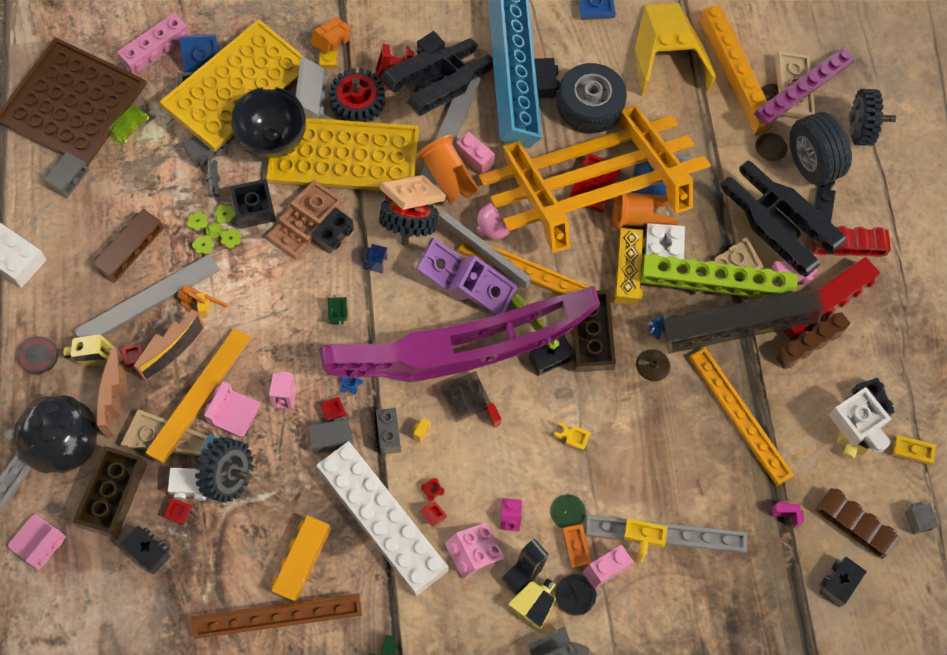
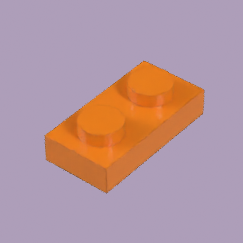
(576, 546)

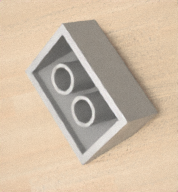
(311, 88)

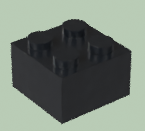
(252, 203)

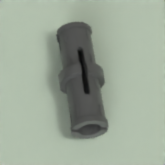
(212, 178)

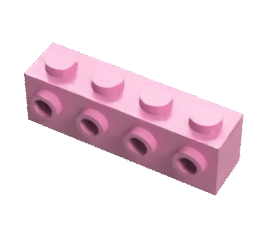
(153, 44)

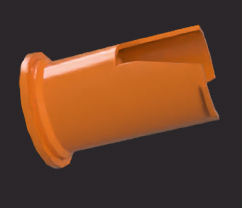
(448, 169)
(637, 210)

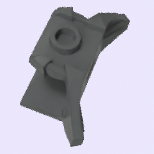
(557, 644)

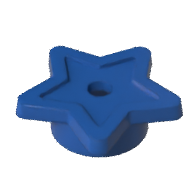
(656, 326)
(351, 387)

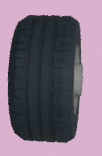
(591, 97)
(820, 148)

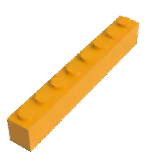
(735, 65)

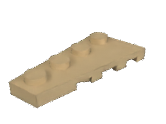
(739, 255)
(146, 428)

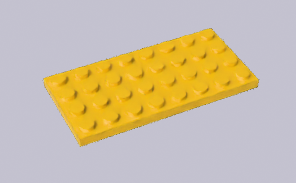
(247, 63)
(348, 155)

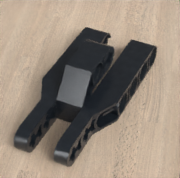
(442, 86)
(776, 227)

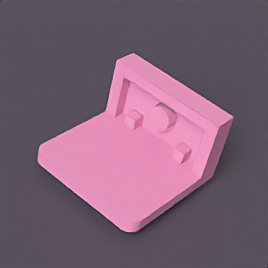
(231, 410)
(36, 541)
(474, 549)

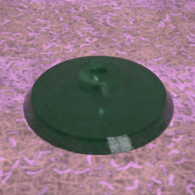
(567, 510)

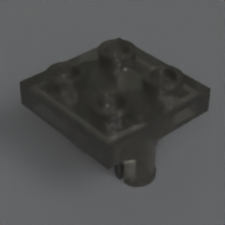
(465, 396)

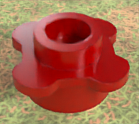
(433, 483)

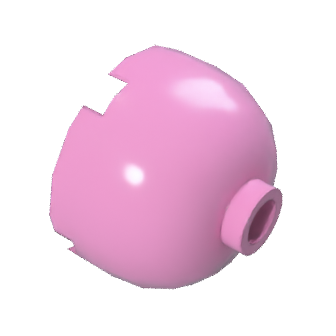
(491, 223)

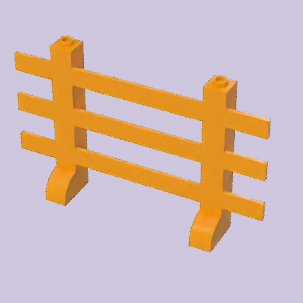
(552, 213)

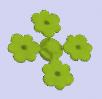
(214, 229)

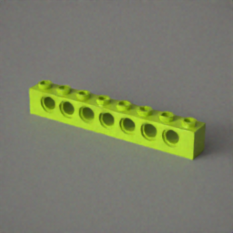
(710, 283)

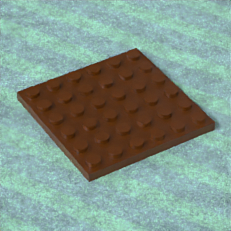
(70, 100)

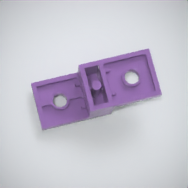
(465, 277)

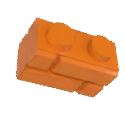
(331, 35)

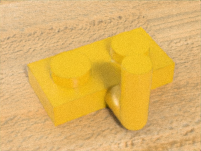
(645, 534)

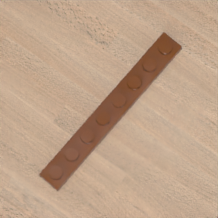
(276, 616)

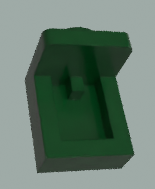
(337, 310)
(389, 647)

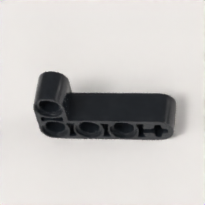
(528, 566)

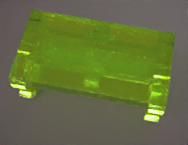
(127, 124)

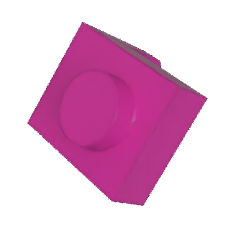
(784, 509)
(511, 514)

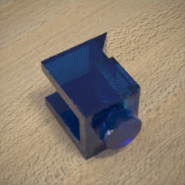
(374, 258)

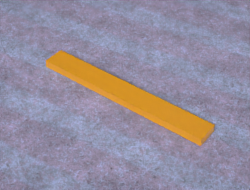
(539, 275)
(198, 396)
(741, 416)

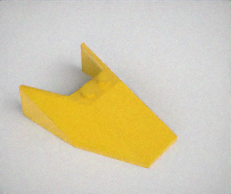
(667, 29)

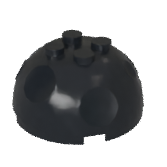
(269, 122)
(55, 434)

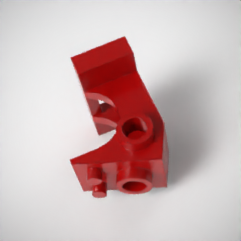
(387, 60)

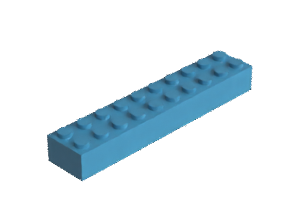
(514, 72)

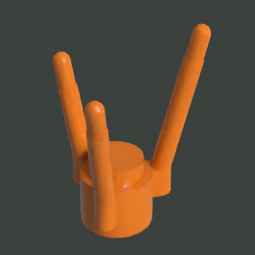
(189, 296)

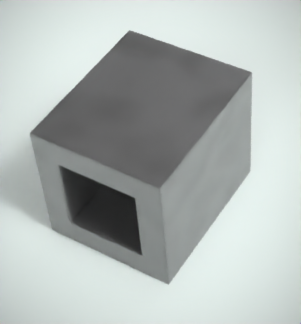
(921, 518)

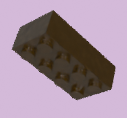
(594, 338)
(110, 492)

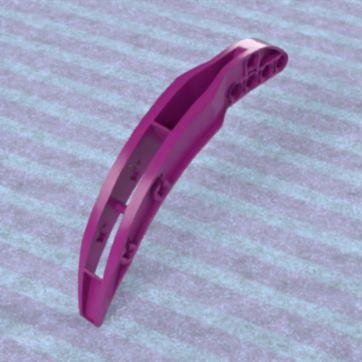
(430, 352)

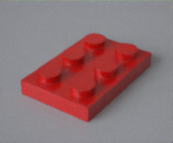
(595, 182)

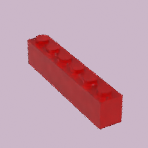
(840, 290)

